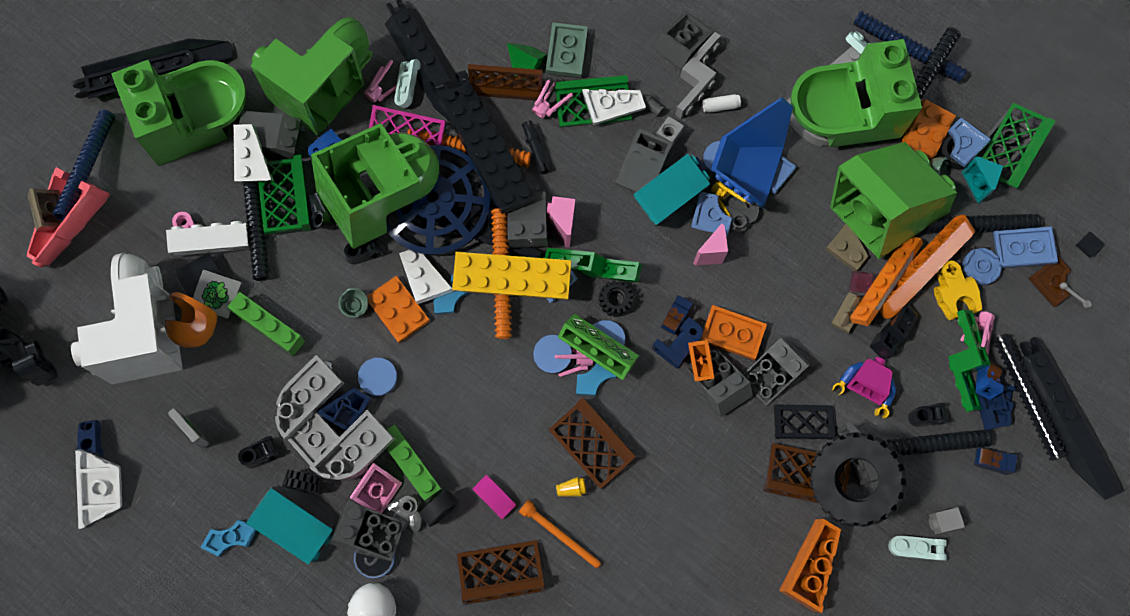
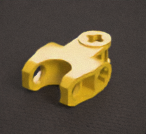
(956, 287)

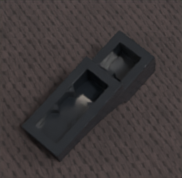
(894, 332)

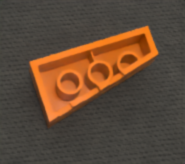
(812, 566)

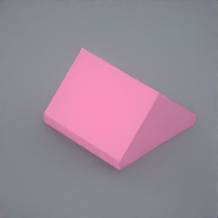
(714, 249)
(376, 489)

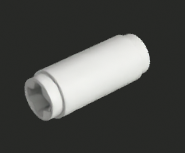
(721, 103)

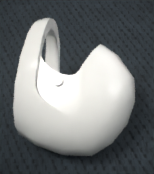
(372, 600)

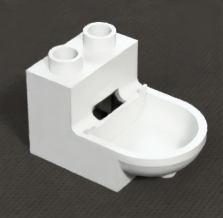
(136, 339)

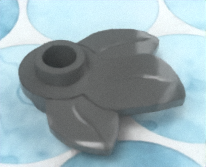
(741, 213)
(411, 517)

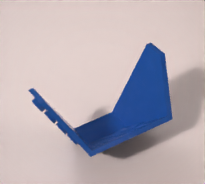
(752, 152)

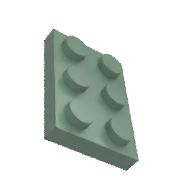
(566, 50)

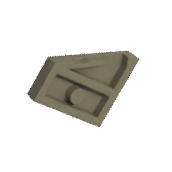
(848, 248)

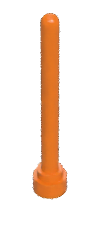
(530, 511)

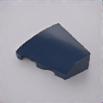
(345, 409)
(997, 411)

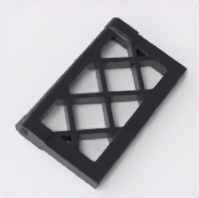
(812, 409)

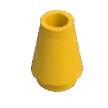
(572, 487)

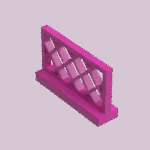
(442, 127)

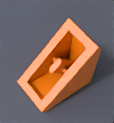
(701, 360)

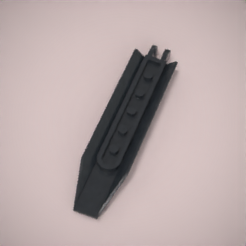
(417, 43)
(163, 59)
(1071, 425)

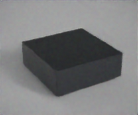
(1089, 244)

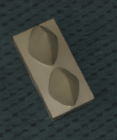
(842, 318)

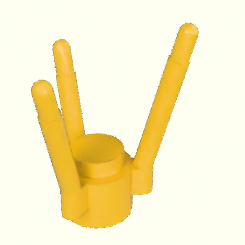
(723, 192)

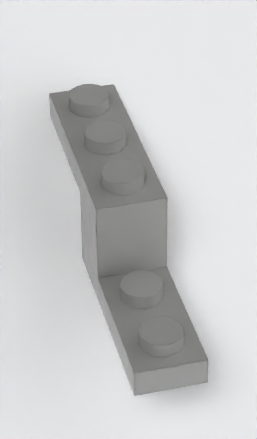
(698, 75)

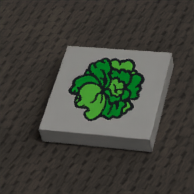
(216, 292)
(188, 428)

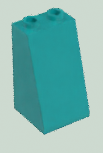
(672, 189)
(290, 526)

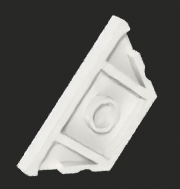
(97, 487)

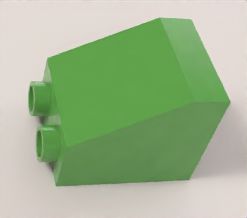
(890, 196)

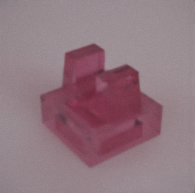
(860, 281)

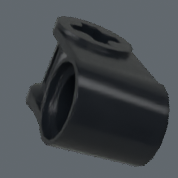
(364, 252)
(932, 415)
(259, 452)

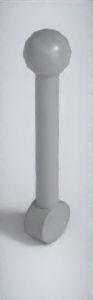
(1087, 304)

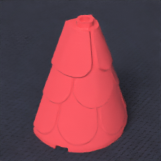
(49, 244)

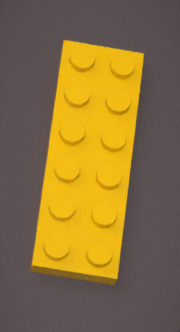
(511, 275)

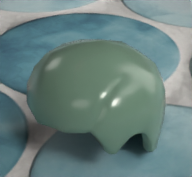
(939, 165)
(353, 303)

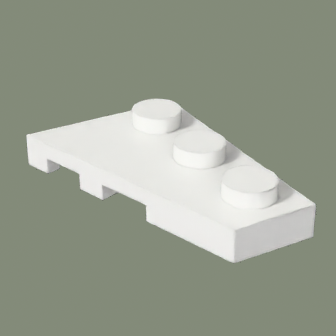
(609, 105)
(248, 156)
(423, 277)

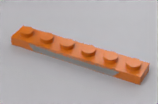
(885, 282)

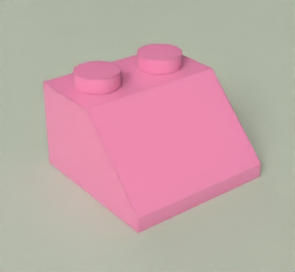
(561, 217)

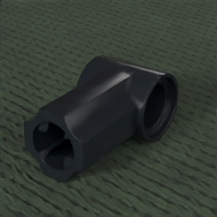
(320, 215)

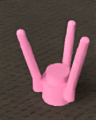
(373, 92)
(542, 106)
(985, 323)
(581, 360)

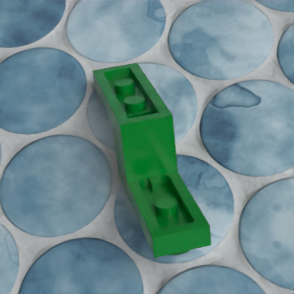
(596, 266)
(968, 361)

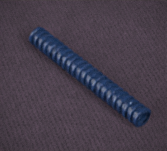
(913, 48)
(84, 163)

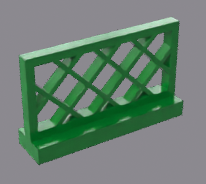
(575, 87)
(1031, 150)
(300, 197)

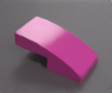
(493, 496)

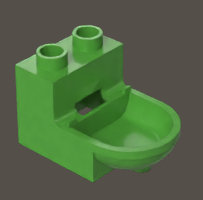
(319, 82)
(207, 94)
(829, 104)
(397, 163)

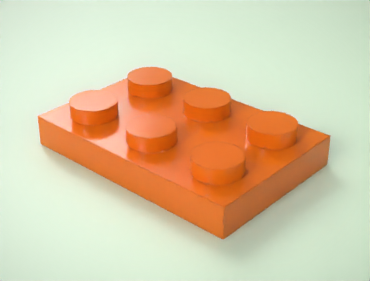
(928, 129)
(397, 309)
(733, 332)

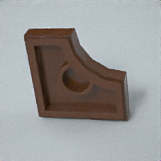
(1048, 281)

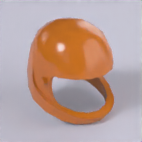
(195, 324)

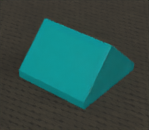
(982, 177)

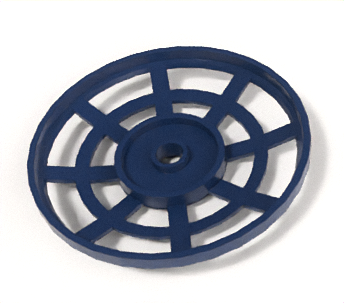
(443, 208)

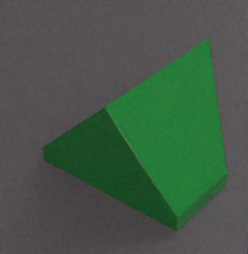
(525, 56)

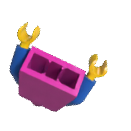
(870, 381)

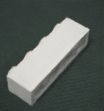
(207, 239)

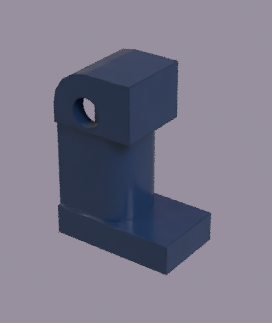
(679, 349)

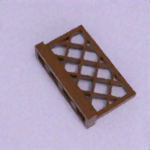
(509, 88)
(601, 428)
(790, 488)
(500, 590)

